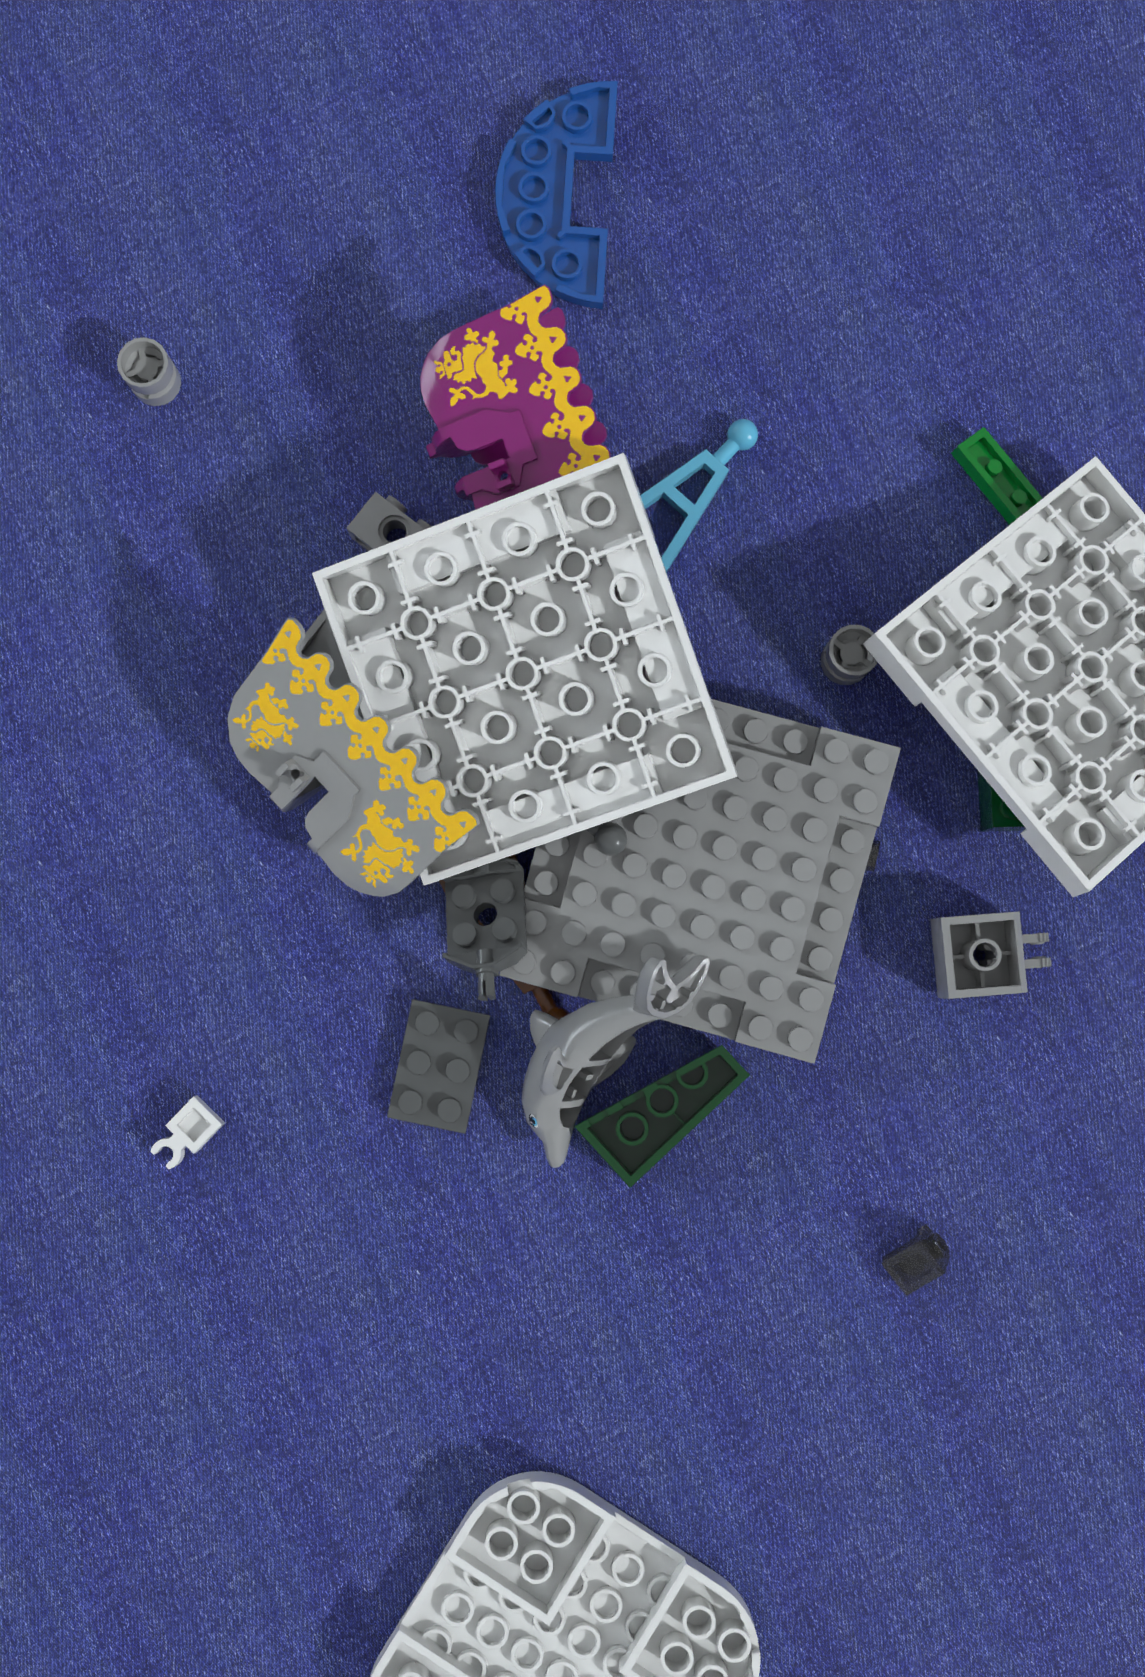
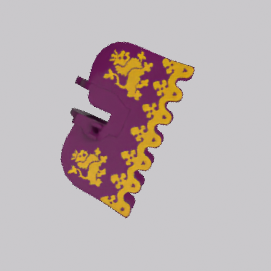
(511, 400)

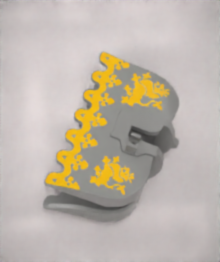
(304, 730)

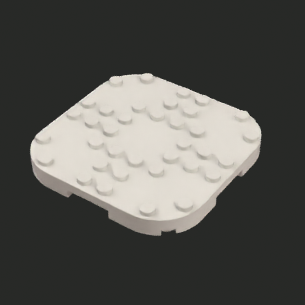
(567, 1588)

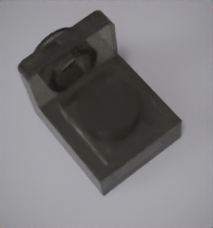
(918, 1260)

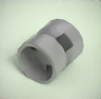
(149, 371)
(845, 656)

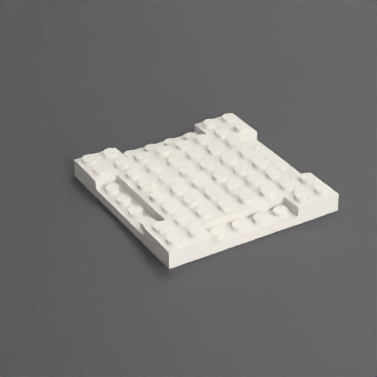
(532, 663)
(1042, 671)

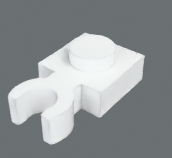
(190, 1129)

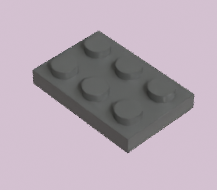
(439, 1066)

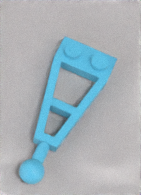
(741, 436)

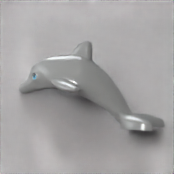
(592, 1044)

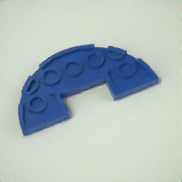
(537, 190)

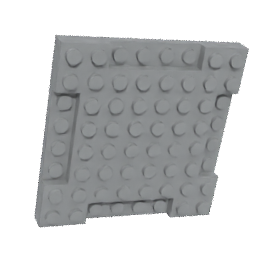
(734, 872)

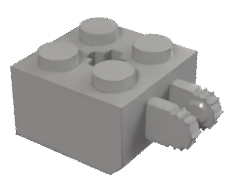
(1004, 960)

